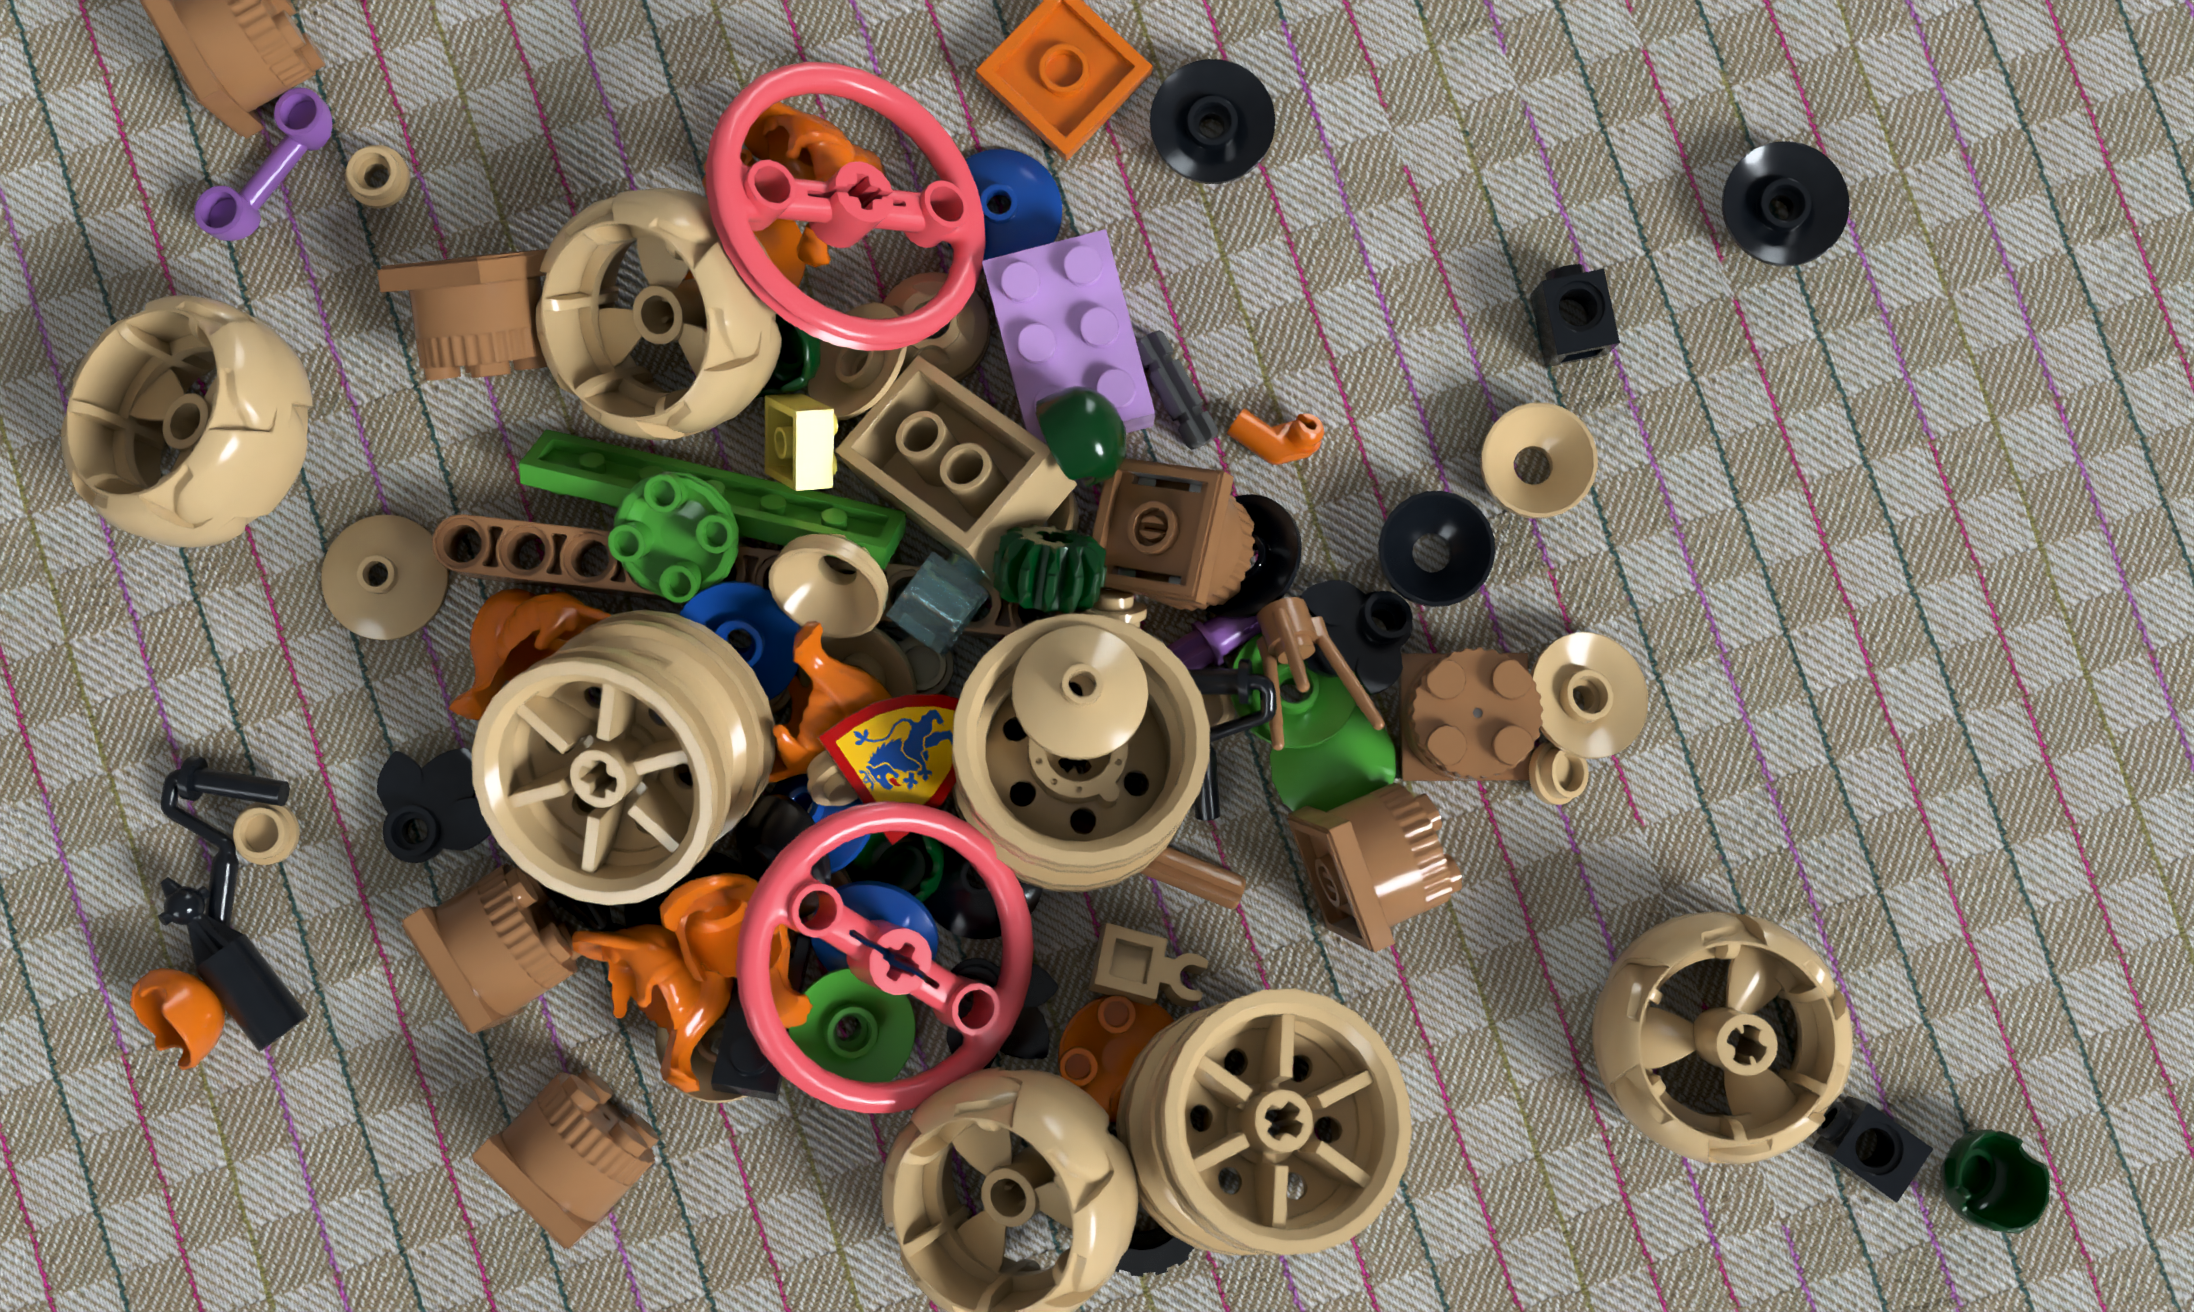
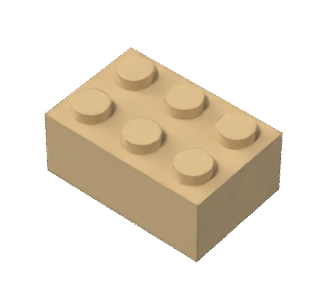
(954, 464)

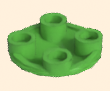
(675, 535)
(1336, 770)

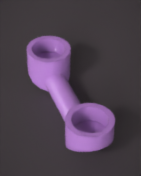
(236, 215)

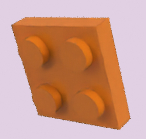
(1064, 73)

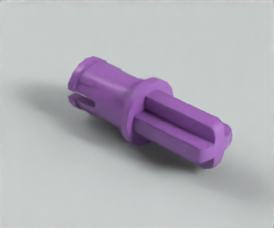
(1213, 640)

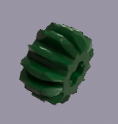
(1049, 569)

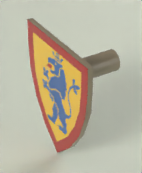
(897, 750)

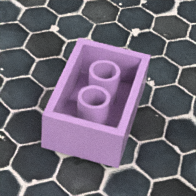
(1068, 327)

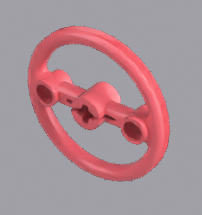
(844, 206)
(778, 902)

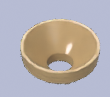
(964, 342)
(1563, 442)
(815, 592)

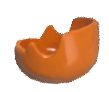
(179, 1013)

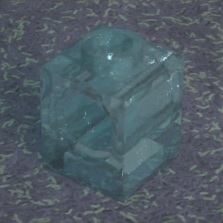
(939, 601)

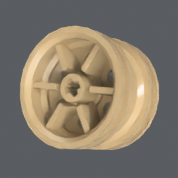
(612, 811)
(1129, 830)
(1348, 1080)

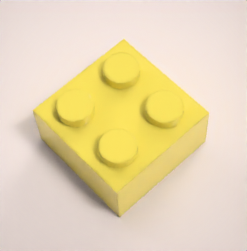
(800, 441)

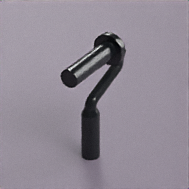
(1230, 682)
(190, 784)

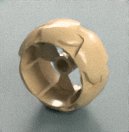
(714, 316)
(235, 443)
(1767, 1108)
(1067, 1172)

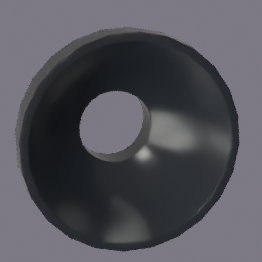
(1463, 531)

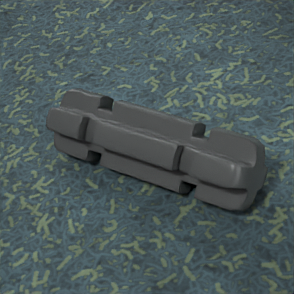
(1176, 390)

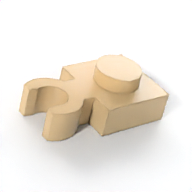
(1136, 967)

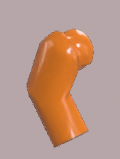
(1281, 442)

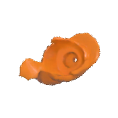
(810, 151)
(515, 633)
(832, 695)
(707, 924)
(650, 969)

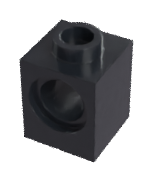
(1568, 343)
(1897, 1153)

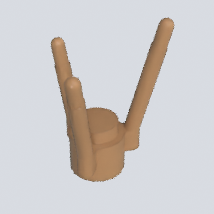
(1290, 638)

